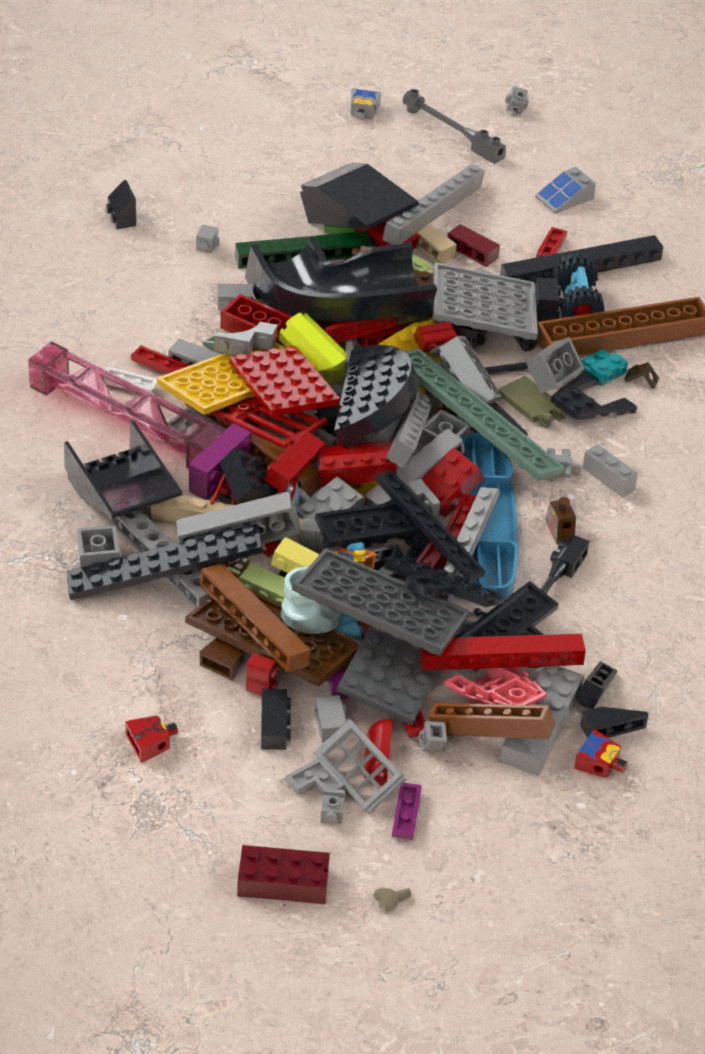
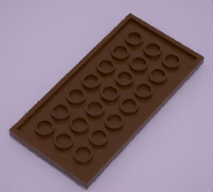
(328, 650)

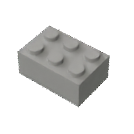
(555, 365)
(332, 497)

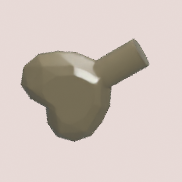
(389, 898)

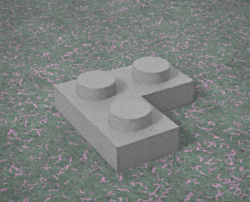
(314, 774)

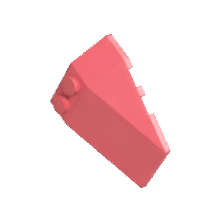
(498, 687)

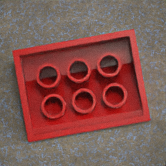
(355, 462)

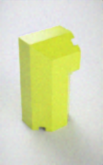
(315, 346)

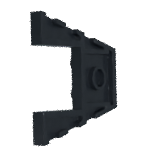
(580, 406)

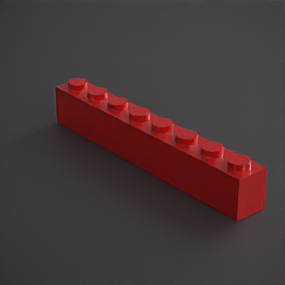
(507, 652)

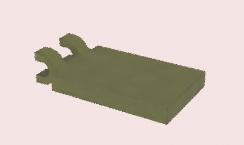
(528, 400)

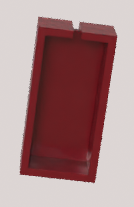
(283, 874)

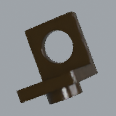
(642, 370)

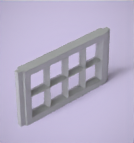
(384, 791)

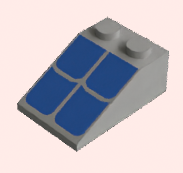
(567, 190)

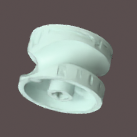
(305, 613)

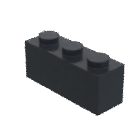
(275, 719)

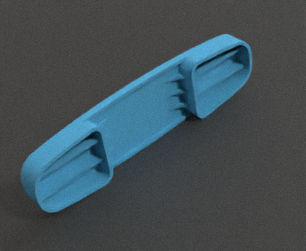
(498, 543)

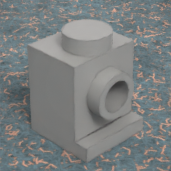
(429, 736)
(332, 805)

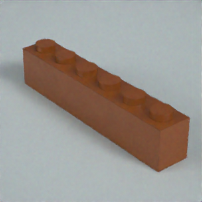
(494, 720)

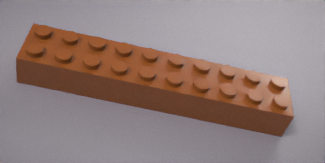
(626, 326)

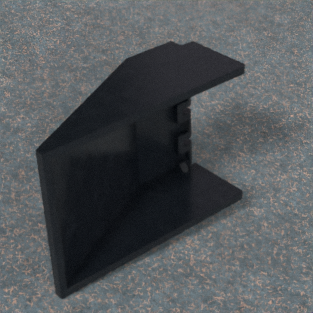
(354, 197)
(122, 482)

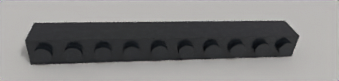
(605, 256)

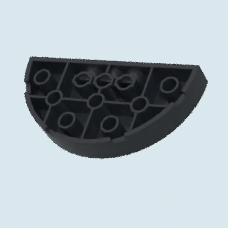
(375, 391)

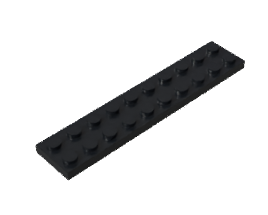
(164, 561)

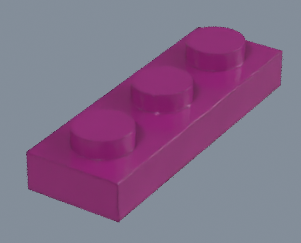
(406, 811)

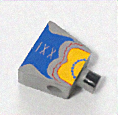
(364, 103)

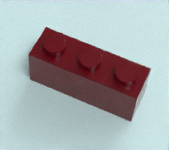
(474, 245)

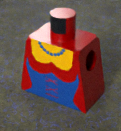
(599, 756)

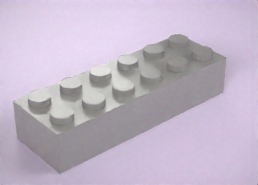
(273, 514)
(561, 690)

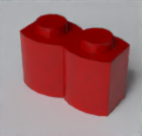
(261, 674)

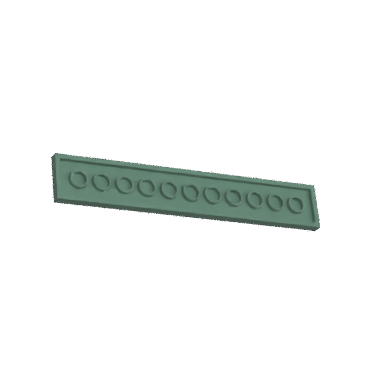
(484, 418)

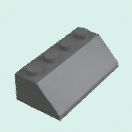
(469, 369)

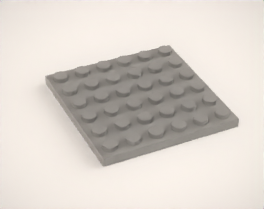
(485, 301)

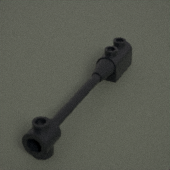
(567, 560)

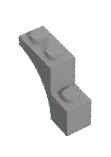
(261, 336)

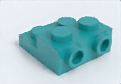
(605, 366)

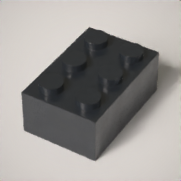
(246, 476)

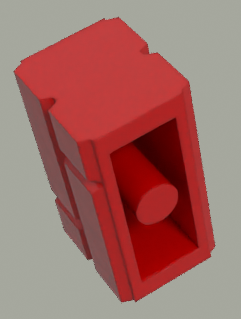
(433, 335)

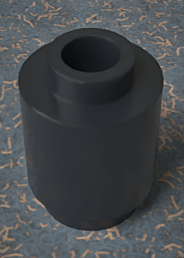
(526, 345)

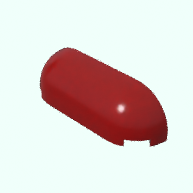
(380, 736)

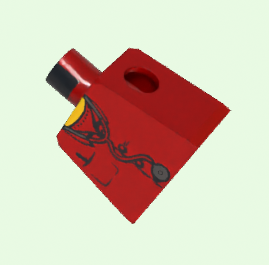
(149, 736)

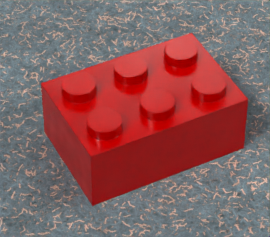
(451, 479)

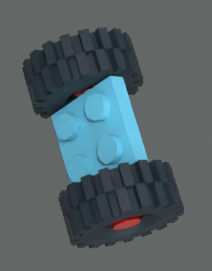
(576, 277)

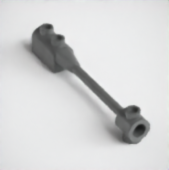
(482, 143)

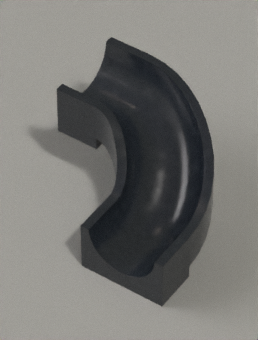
(362, 288)

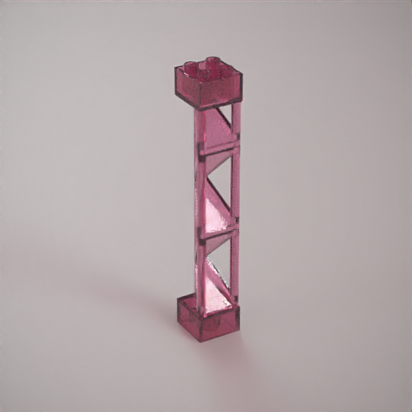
(51, 370)

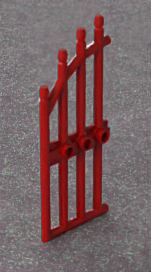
(252, 408)

